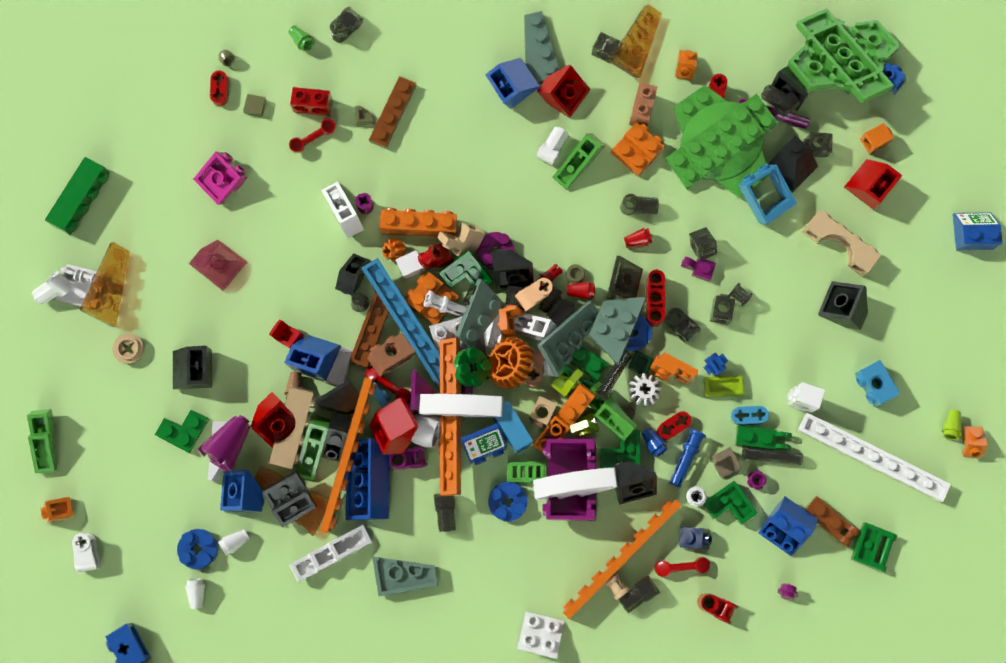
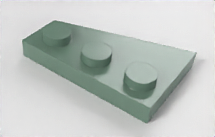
(481, 312)
(402, 576)

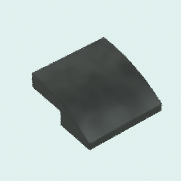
(289, 499)

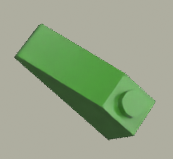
(579, 160)
(312, 447)

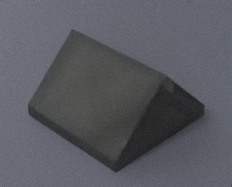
(624, 279)

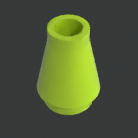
(952, 428)

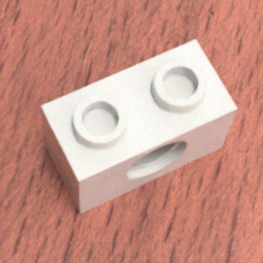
(805, 397)

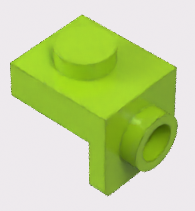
(565, 385)
(585, 426)

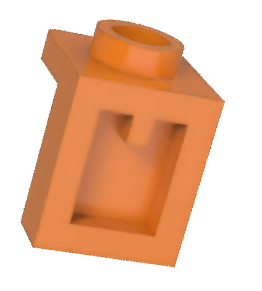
(57, 509)

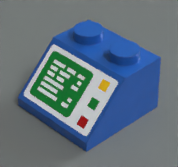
(976, 231)
(484, 444)

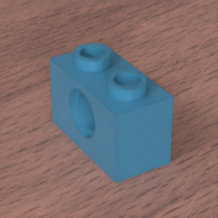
(886, 389)

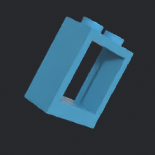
(785, 203)
(513, 429)

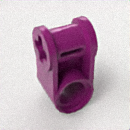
(410, 459)

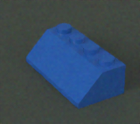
(368, 483)

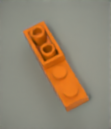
(566, 416)

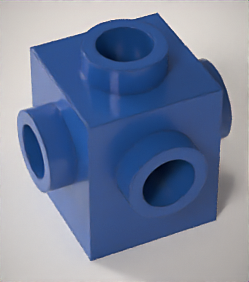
(895, 75)

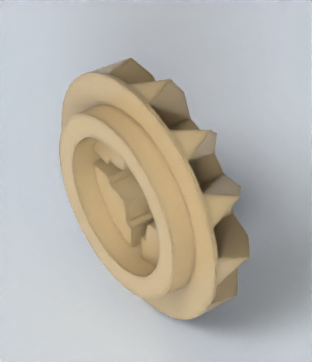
(119, 349)

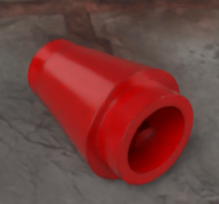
(639, 238)
(581, 290)

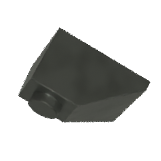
(789, 83)
(795, 163)
(511, 269)
(845, 305)
(340, 399)
(634, 482)

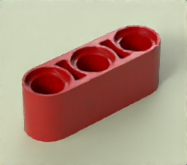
(659, 290)

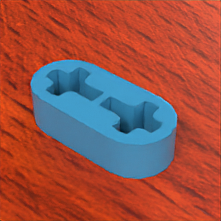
(749, 420)

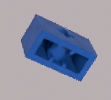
(125, 636)

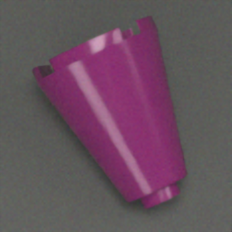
(226, 443)

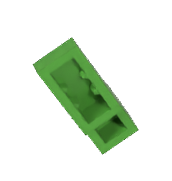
(612, 415)
(42, 440)

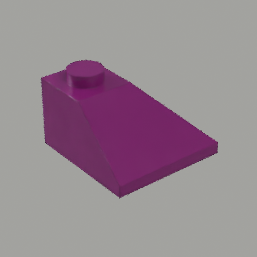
(418, 387)

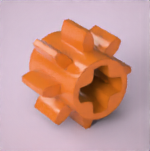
(393, 249)

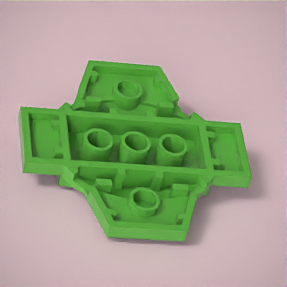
(843, 56)
(720, 139)

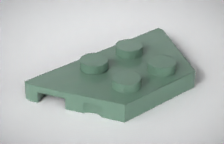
(616, 324)

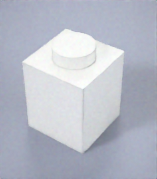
(409, 265)

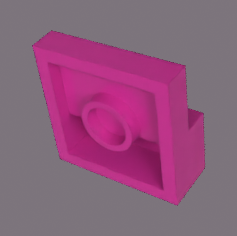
(220, 177)

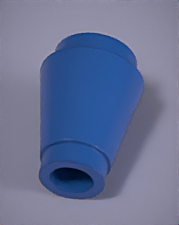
(654, 442)

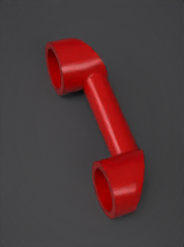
(327, 127)
(399, 392)
(664, 568)

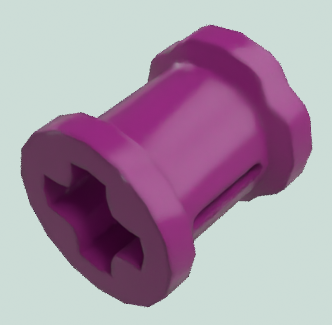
(362, 198)

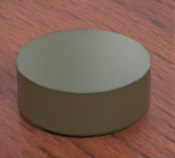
(575, 274)

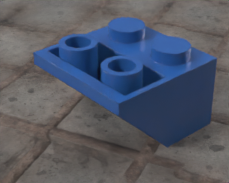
(512, 81)
(313, 356)
(788, 526)

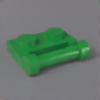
(588, 363)
(868, 544)

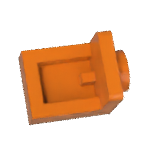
(686, 64)
(506, 319)
(974, 441)

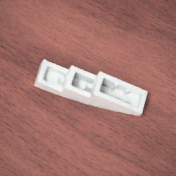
(461, 405)
(575, 483)
(330, 553)

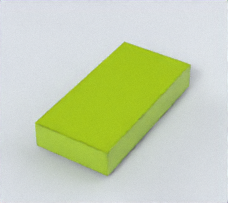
(723, 386)

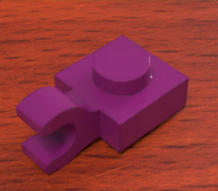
(701, 269)

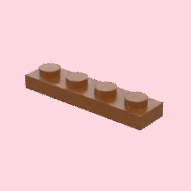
(392, 112)
(369, 332)

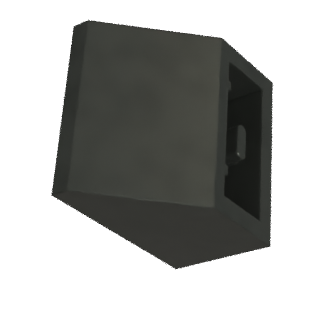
(192, 367)

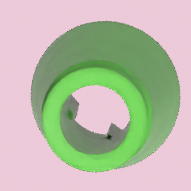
(302, 39)

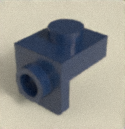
(695, 538)

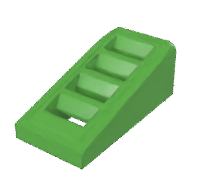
(543, 471)

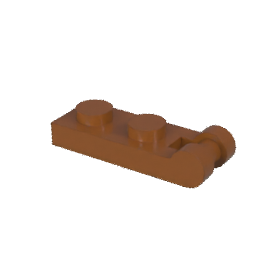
(832, 521)

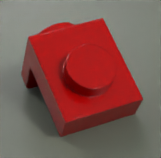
(285, 334)

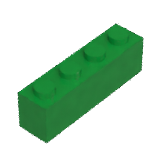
(77, 196)

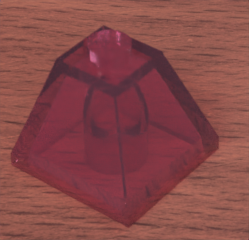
(217, 264)

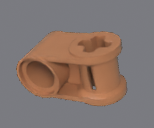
(537, 369)

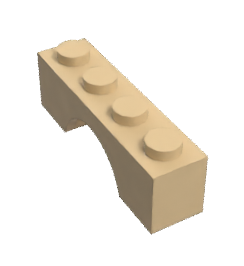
(860, 255)
(285, 451)

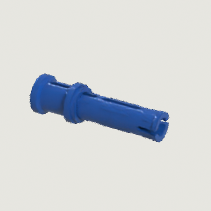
(691, 449)

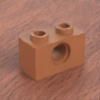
(643, 104)
(385, 363)

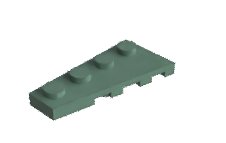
(538, 47)
(568, 337)

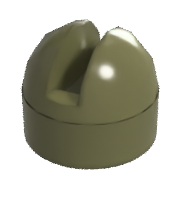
(226, 57)

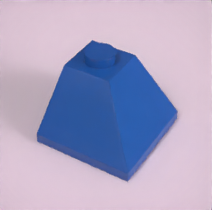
(241, 492)

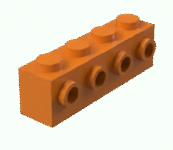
(417, 223)

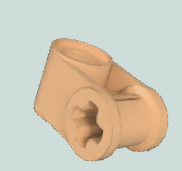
(532, 295)

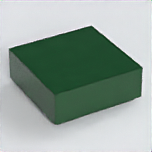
(640, 363)

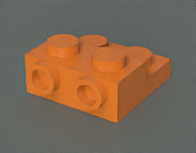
(638, 148)
(416, 297)
(667, 366)

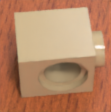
(546, 404)

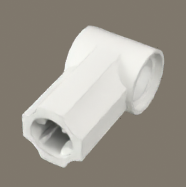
(551, 148)
(54, 286)

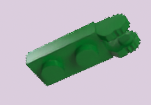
(761, 438)

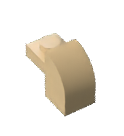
(466, 238)

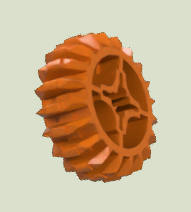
(510, 363)

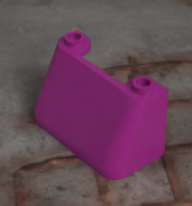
(568, 457)

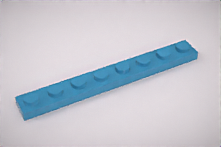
(404, 318)

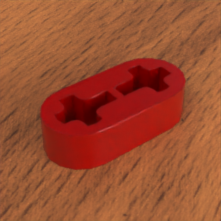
(223, 88)
(676, 429)

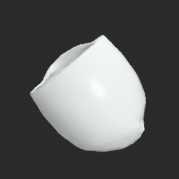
(426, 432)

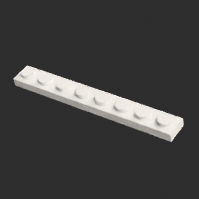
(874, 457)

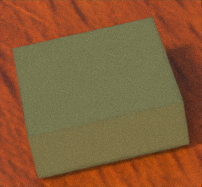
(254, 105)

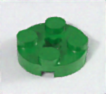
(480, 371)

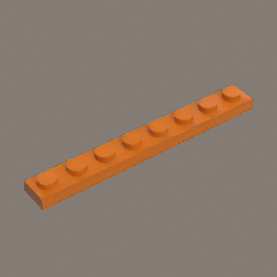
(449, 425)
(346, 462)
(614, 564)

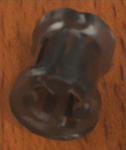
(744, 297)

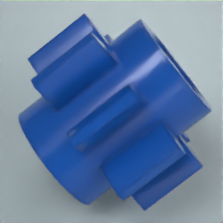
(715, 364)

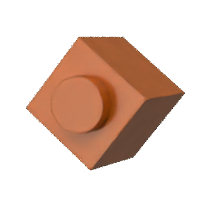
(877, 138)

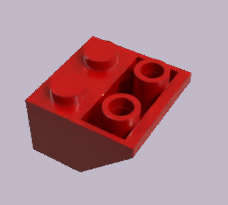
(873, 182)
(394, 427)

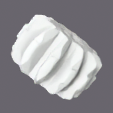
(649, 385)

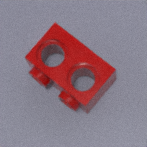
(311, 101)

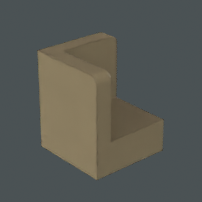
(725, 462)

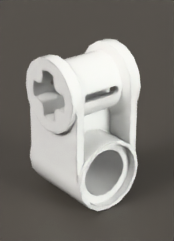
(85, 556)

